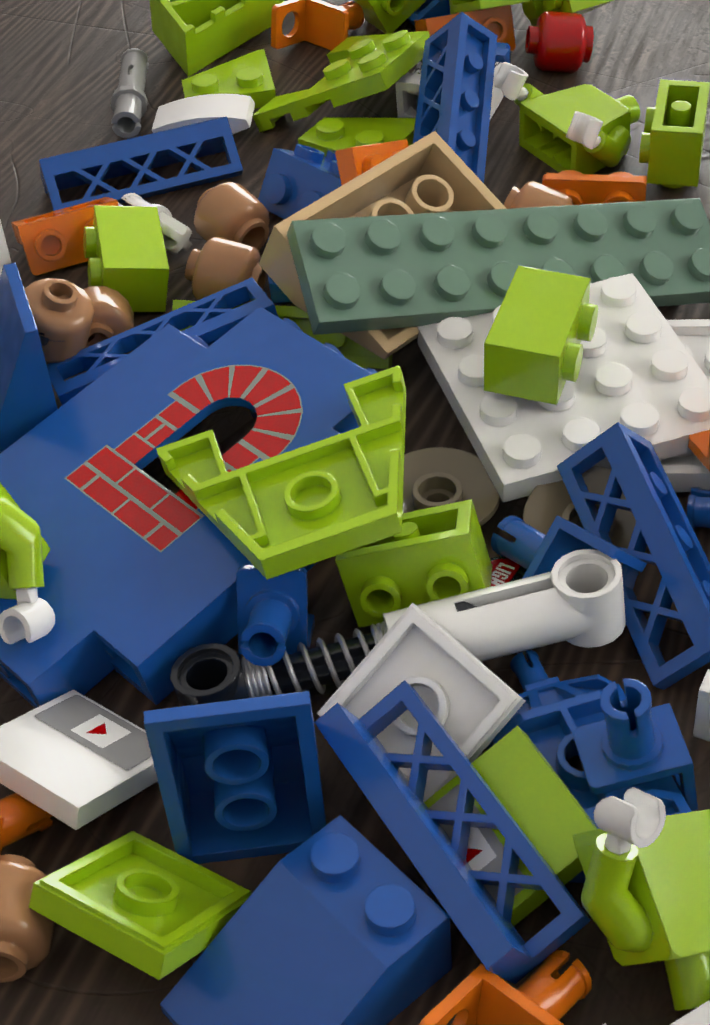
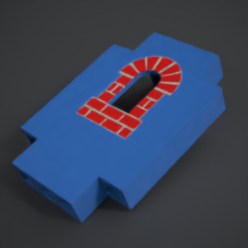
(129, 561)

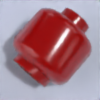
(560, 41)

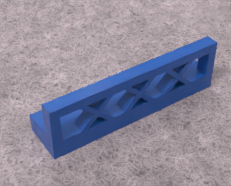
(458, 89)
(139, 156)
(208, 317)
(666, 532)
(437, 857)

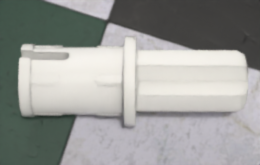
(175, 233)

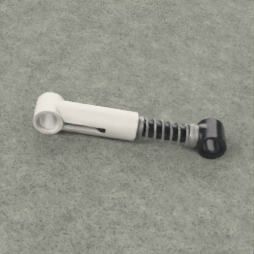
(572, 603)

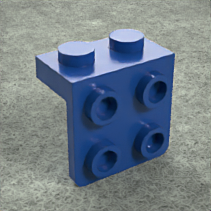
(298, 179)

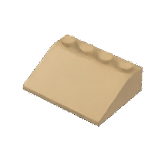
(413, 181)

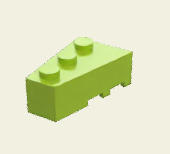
(207, 29)

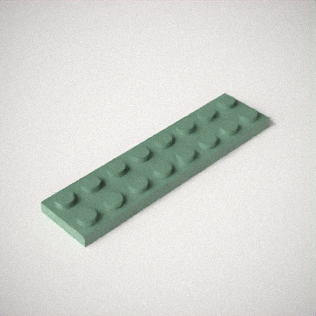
(462, 262)

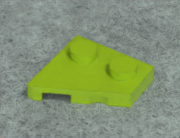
(242, 76)
(348, 132)

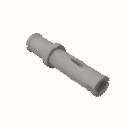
(129, 99)

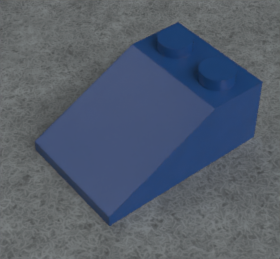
(24, 375)
(238, 776)
(320, 943)

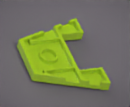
(356, 70)
(309, 498)

